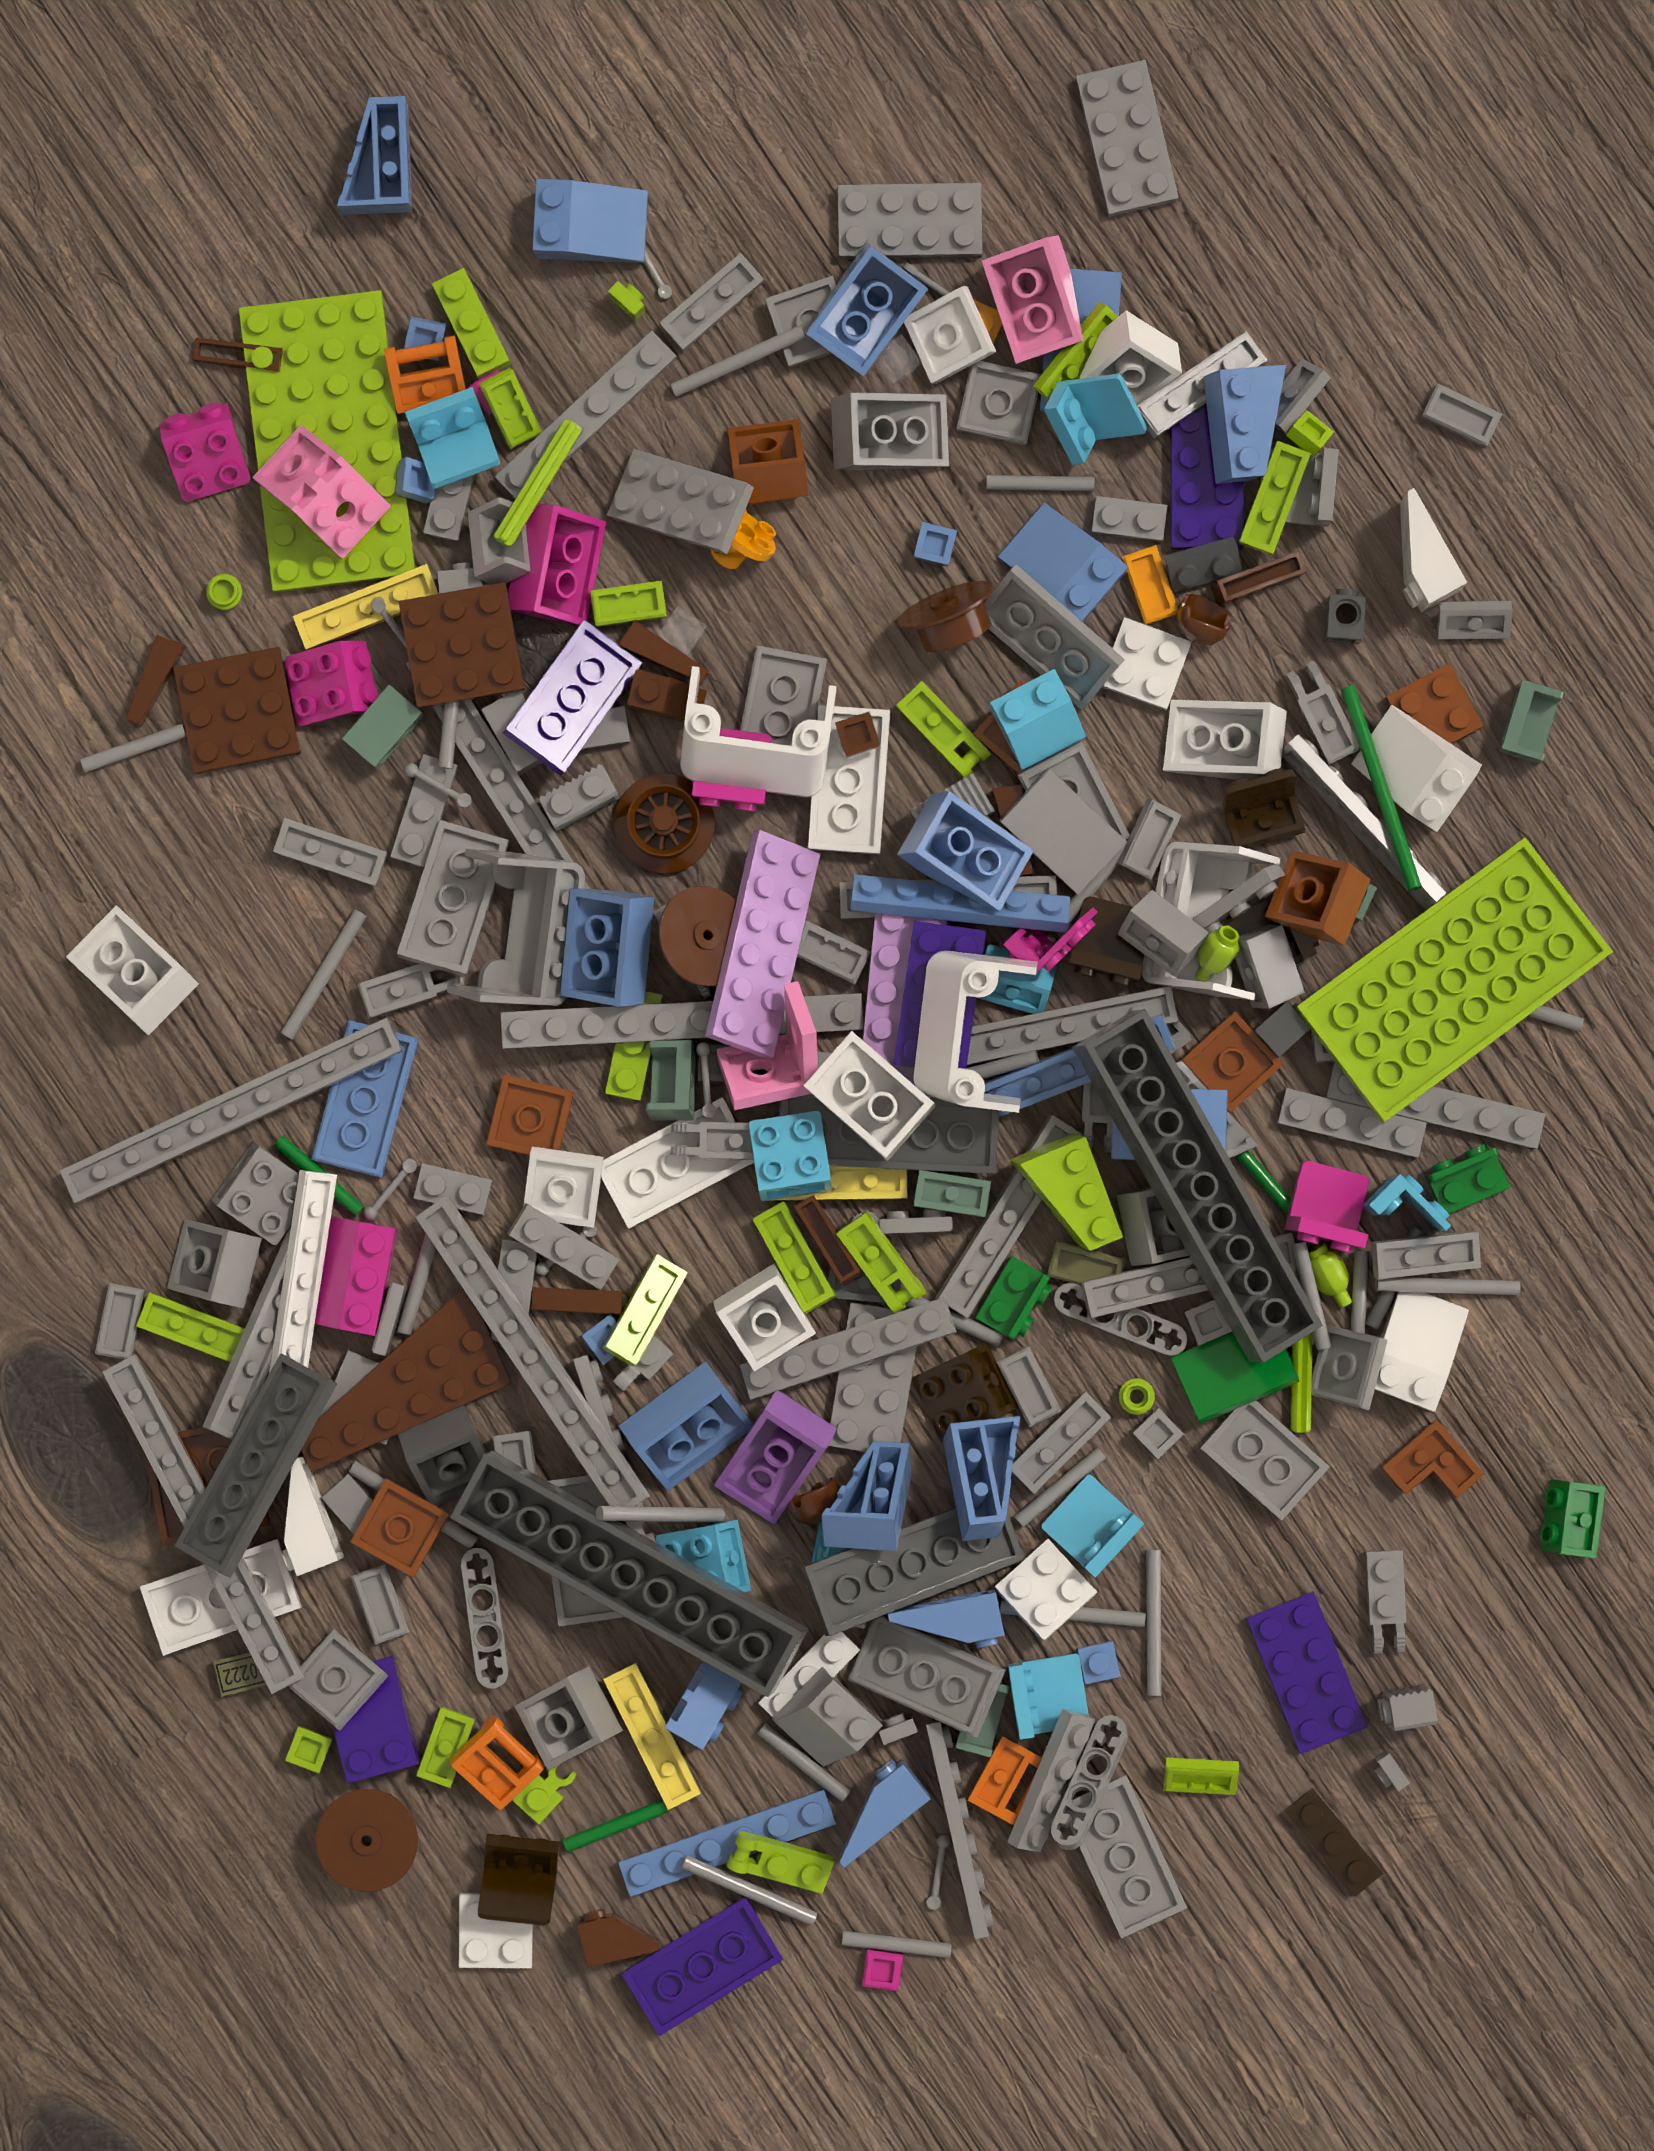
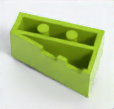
(1072, 1189)

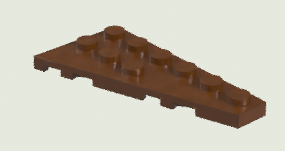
(427, 1375)

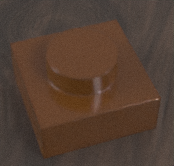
(857, 734)

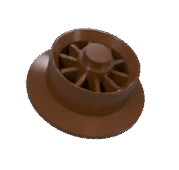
(949, 616)
(663, 824)
(696, 933)
(366, 1840)

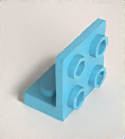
(1092, 411)
(453, 437)
(790, 1155)
(1387, 1199)
(1092, 1525)
(714, 1549)
(1043, 1689)

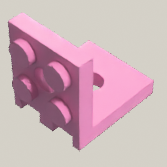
(314, 483)
(788, 1071)

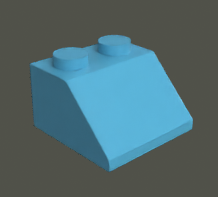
(1037, 719)

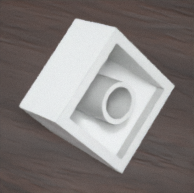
(1137, 353)
(763, 1317)

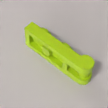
(942, 728)
(880, 1261)
(781, 1862)

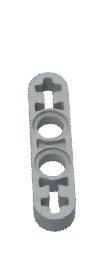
(1118, 1323)
(479, 1618)
(1086, 1781)

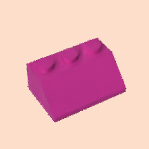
(563, 565)
(355, 1275)

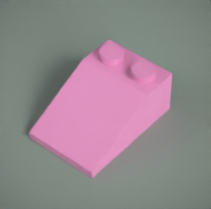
(1035, 298)

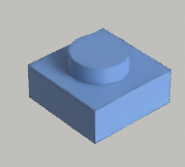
(424, 332)
(414, 481)
(935, 544)
(596, 1338)
(1098, 1662)

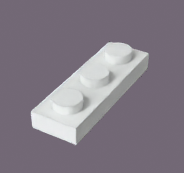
(829, 1651)

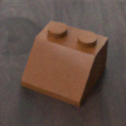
(769, 460)
(1318, 897)

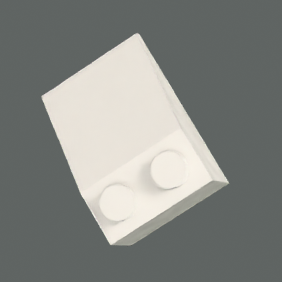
(1427, 563)
(1224, 738)
(1420, 768)
(132, 970)
(869, 1096)
(1419, 1348)
(308, 1529)

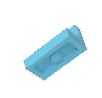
(1020, 990)

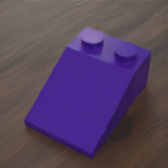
(380, 1732)

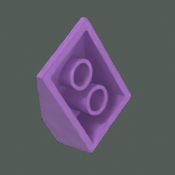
(775, 1457)

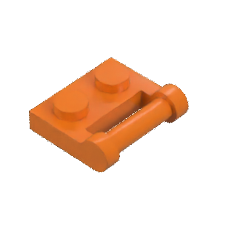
(427, 385)
(491, 1774)
(1002, 1777)

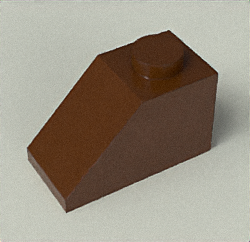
(660, 696)
(612, 1938)

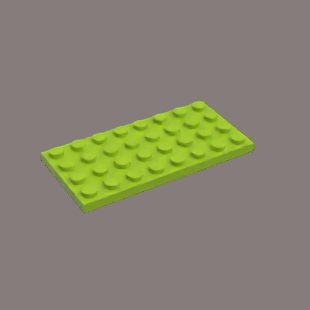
(342, 393)
(1453, 980)

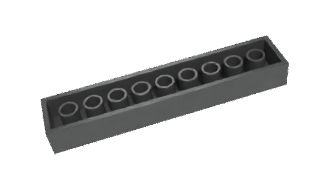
(1197, 1186)
(629, 1573)

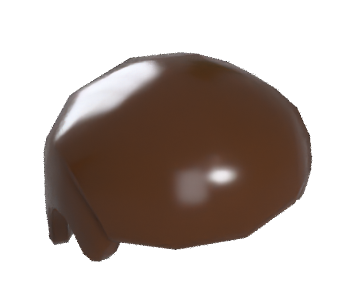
(1202, 620)
(809, 1506)

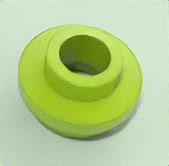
(1148, 1396)

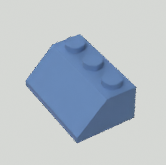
(607, 946)
(686, 1426)

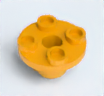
(751, 540)

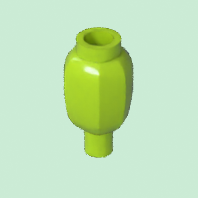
(1217, 952)
(1330, 1273)

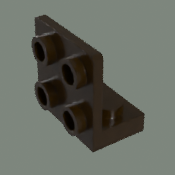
(964, 1390)

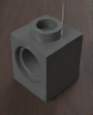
(1340, 632)
(1282, 1029)

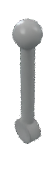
(915, 273)
(664, 291)
(378, 605)
(464, 800)
(708, 1109)
(409, 1166)
(542, 1268)
(933, 1901)

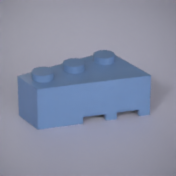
(1242, 419)
(703, 1705)

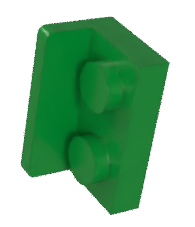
(1468, 1180)
(1013, 1299)
(1572, 1518)

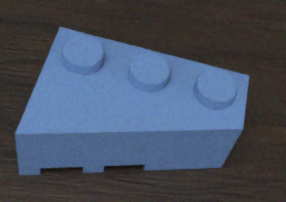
(380, 165)
(980, 1473)
(873, 1501)

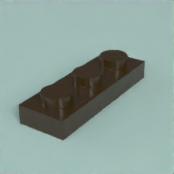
(1333, 1842)

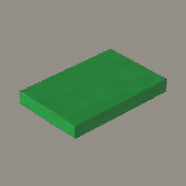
(1222, 1378)

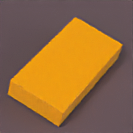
(1150, 585)

